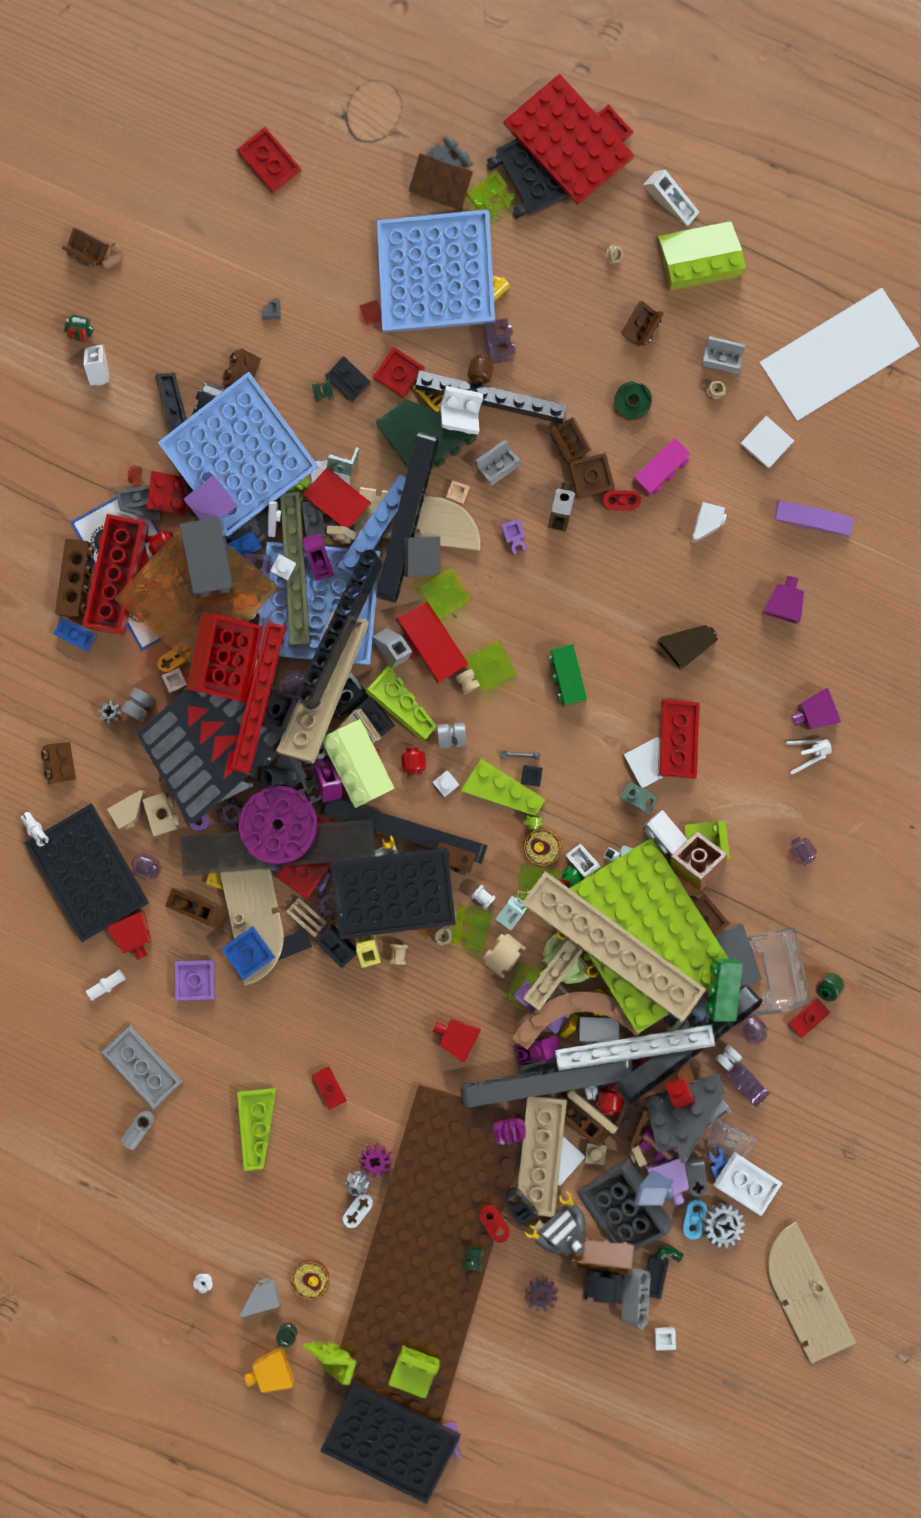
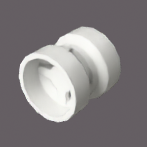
(728, 1058)

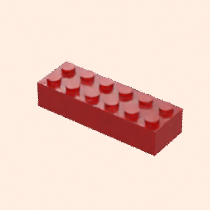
(115, 567)

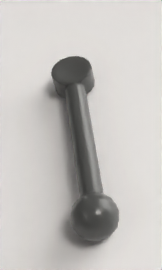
(504, 754)

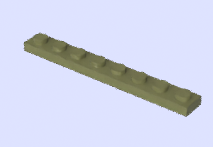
(296, 584)

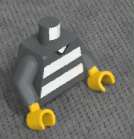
(563, 1231)

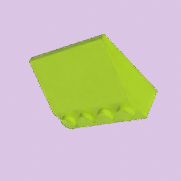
(701, 255)

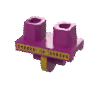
(649, 1140)

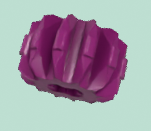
(509, 1131)
(383, 1158)

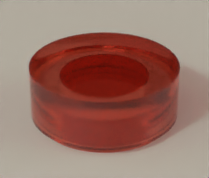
(134, 474)

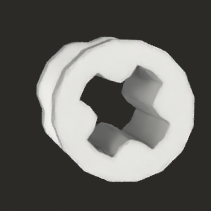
(483, 897)

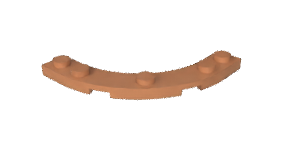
(566, 1005)

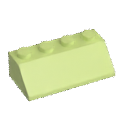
(357, 763)

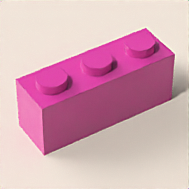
(662, 468)

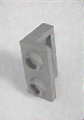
(723, 355)
(497, 463)

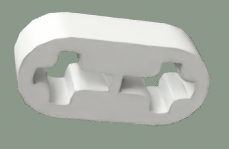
(354, 1207)

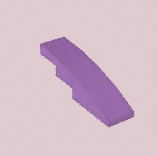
(813, 518)

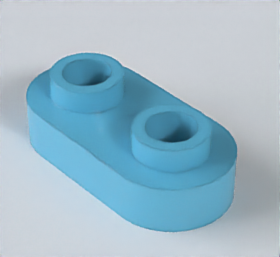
(694, 1218)

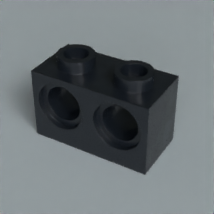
(338, 949)

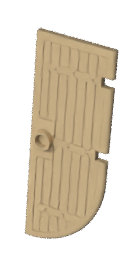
(437, 518)
(250, 903)
(810, 1302)

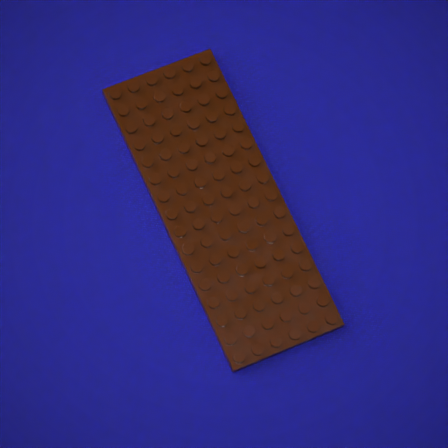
(414, 1273)

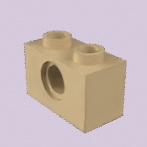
(153, 806)

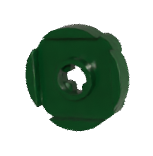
(630, 411)

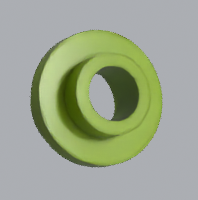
(533, 822)

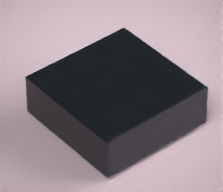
(531, 775)

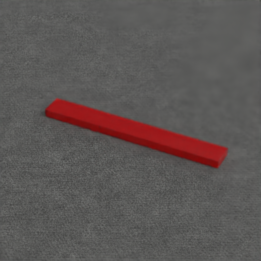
(258, 698)

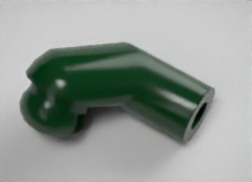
(668, 1250)

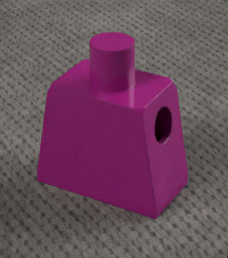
(785, 602)
(817, 711)

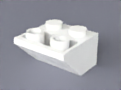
(665, 833)

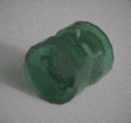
(327, 390)
(473, 1258)
(284, 1338)

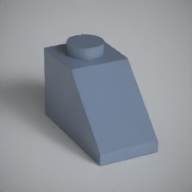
(654, 1190)

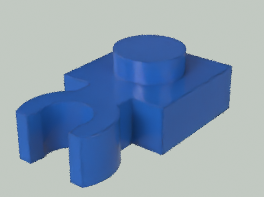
(718, 1163)

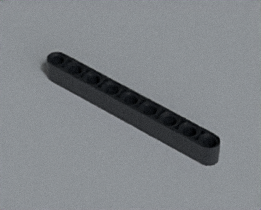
(407, 516)
(339, 638)
(401, 828)
(664, 1065)

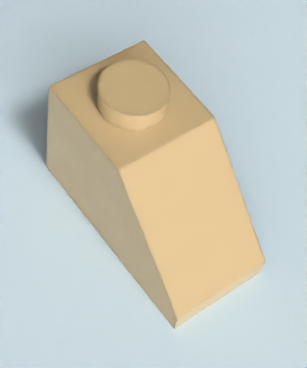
(128, 810)

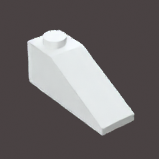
(671, 197)

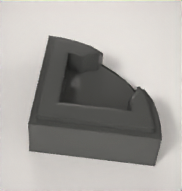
(272, 310)

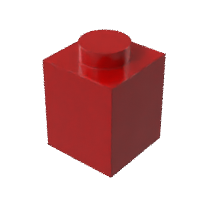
(680, 1093)

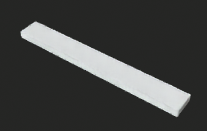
(635, 1047)

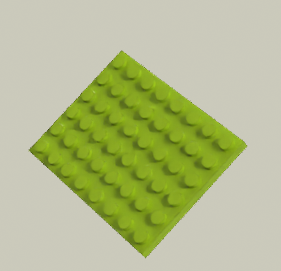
(653, 906)

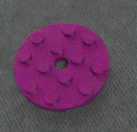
(284, 844)

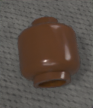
(480, 370)

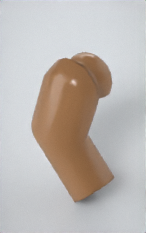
(115, 256)

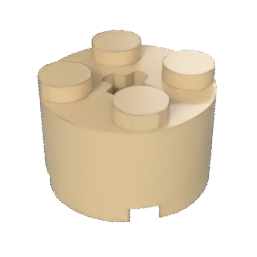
(504, 955)

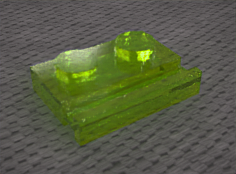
(522, 973)

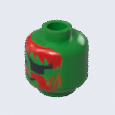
(571, 877)

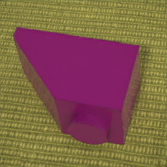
(318, 557)
(327, 779)

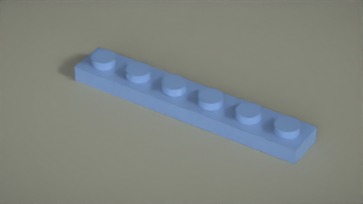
(374, 527)

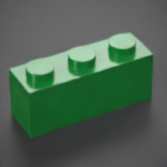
(567, 675)
(724, 989)

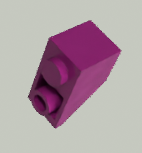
(540, 1050)

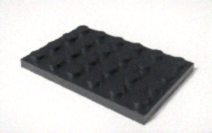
(87, 873)
(393, 893)
(390, 1442)

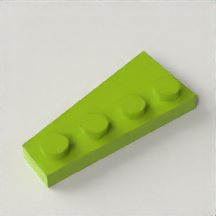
(396, 699)
(498, 787)
(255, 1124)

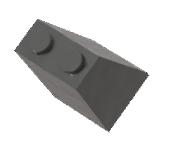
(207, 556)

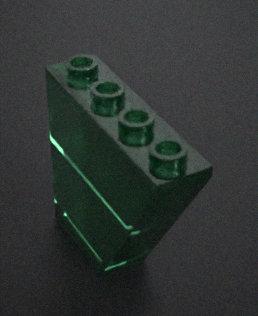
(407, 419)

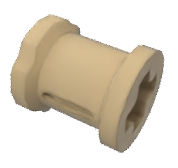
(398, 954)

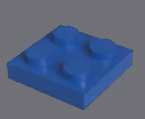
(248, 953)

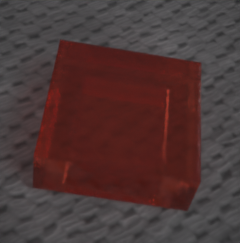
(371, 312)

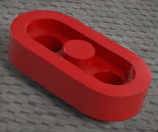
(621, 500)
(494, 1224)

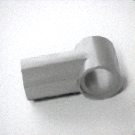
(137, 1130)

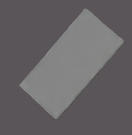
(142, 1067)

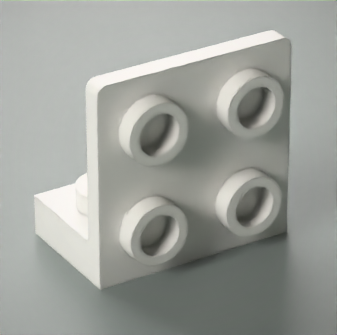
(460, 410)

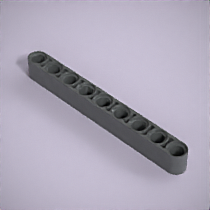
(542, 1083)

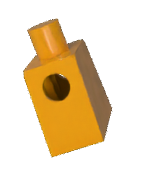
(271, 1372)

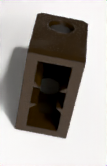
(561, 507)

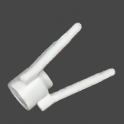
(819, 748)

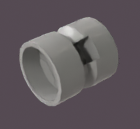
(138, 704)
(451, 735)

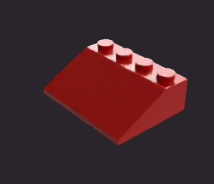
(224, 657)

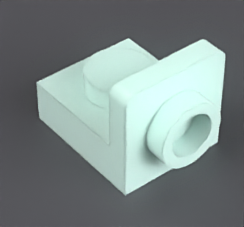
(511, 913)

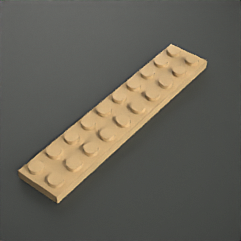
(613, 946)

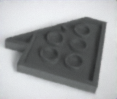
(684, 1126)

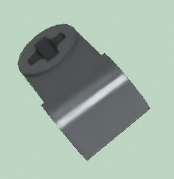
(696, 1173)

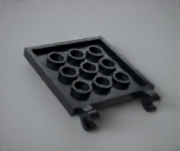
(528, 177)

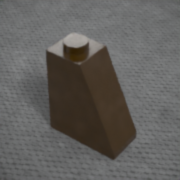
(687, 644)

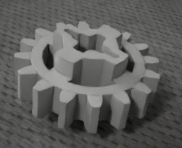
(724, 1216)

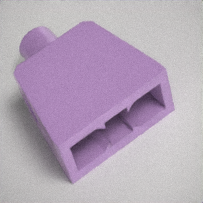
(676, 1171)

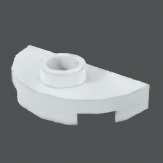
(274, 516)

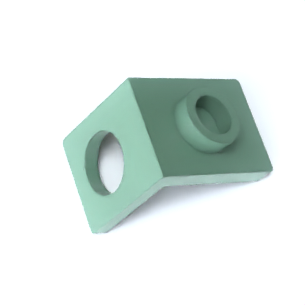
(343, 465)
(638, 797)

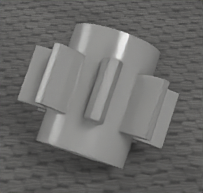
(107, 707)
(357, 1183)

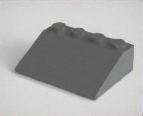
(612, 1205)

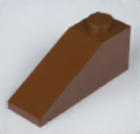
(197, 908)
(584, 1122)

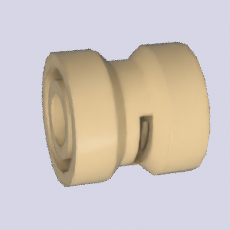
(467, 681)

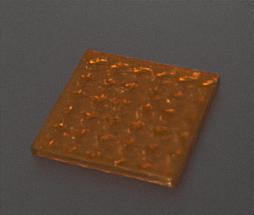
(165, 600)

